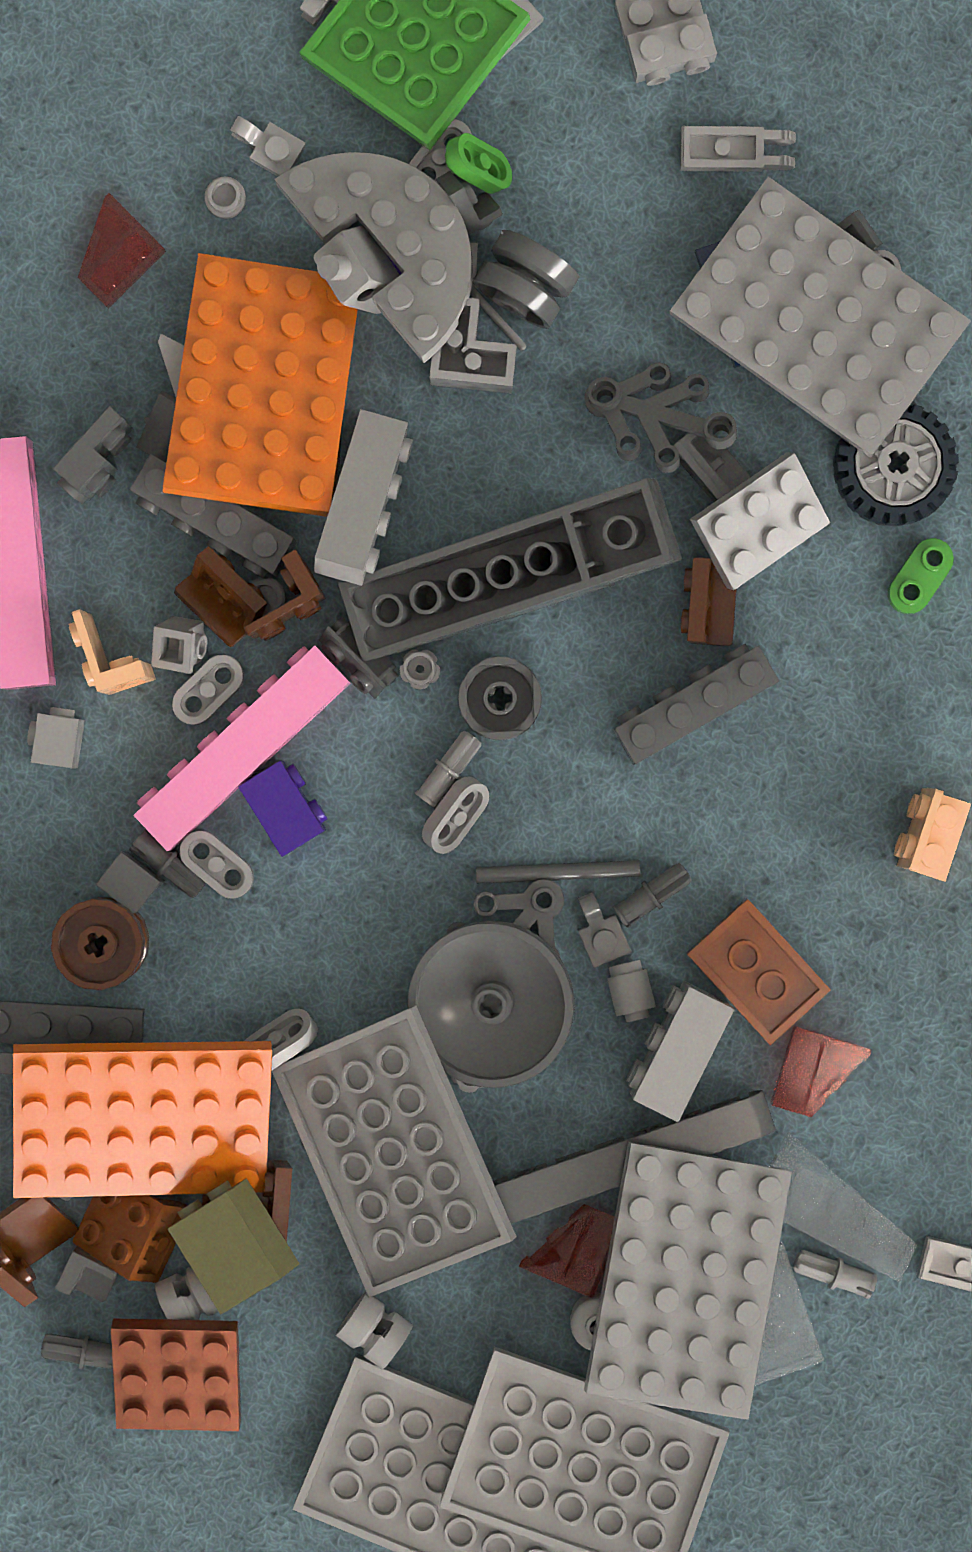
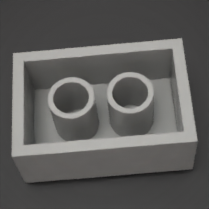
(678, 1050)

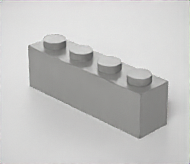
(361, 498)

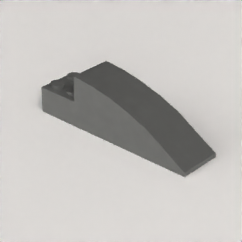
(512, 570)

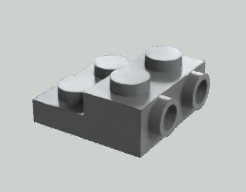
(85, 465)

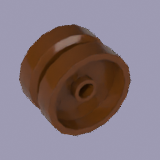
(76, 947)

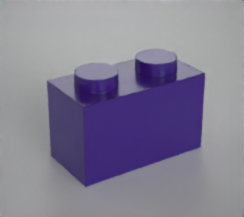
(283, 807)

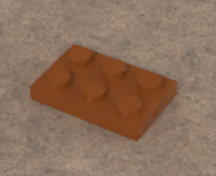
(758, 971)

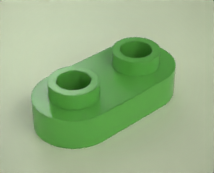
(478, 163)
(920, 575)

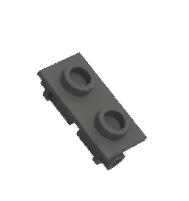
(341, 647)

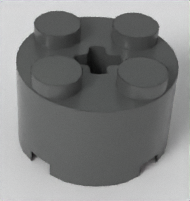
(516, 681)

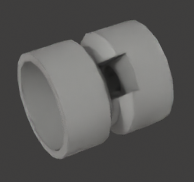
(184, 1297)
(359, 1326)

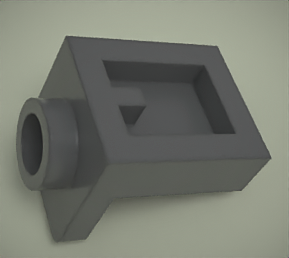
(476, 211)

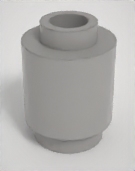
(631, 991)

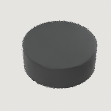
(272, 592)

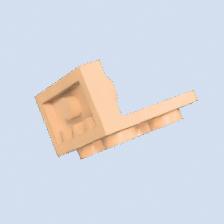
(123, 672)
(932, 833)

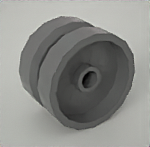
(526, 279)

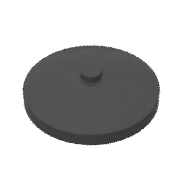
(493, 1003)

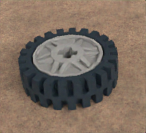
(897, 497)

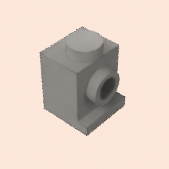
(186, 644)

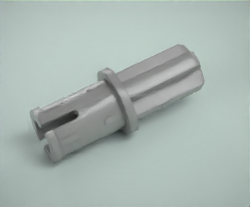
(449, 769)
(835, 1273)

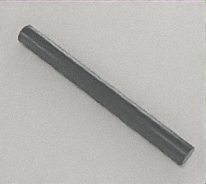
(563, 871)

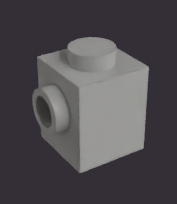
(56, 738)

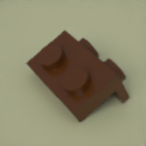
(221, 597)
(711, 606)

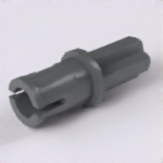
(167, 864)
(652, 894)
(77, 1351)

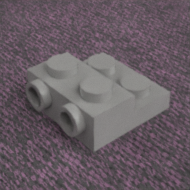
(665, 38)

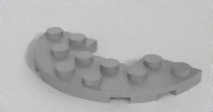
(411, 224)

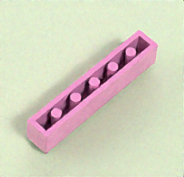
(24, 608)
(241, 748)

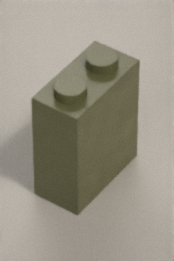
(232, 1244)

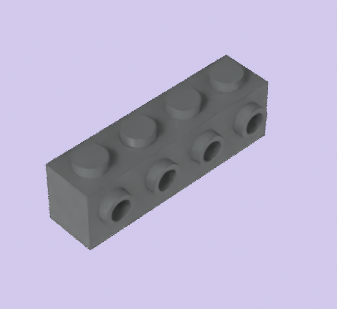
(223, 522)
(695, 705)

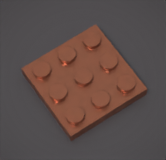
(176, 1374)

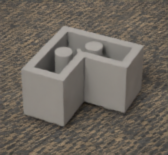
(473, 363)

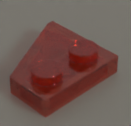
(117, 253)
(814, 1069)
(576, 1252)

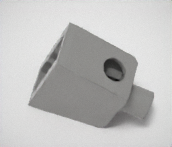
(354, 267)

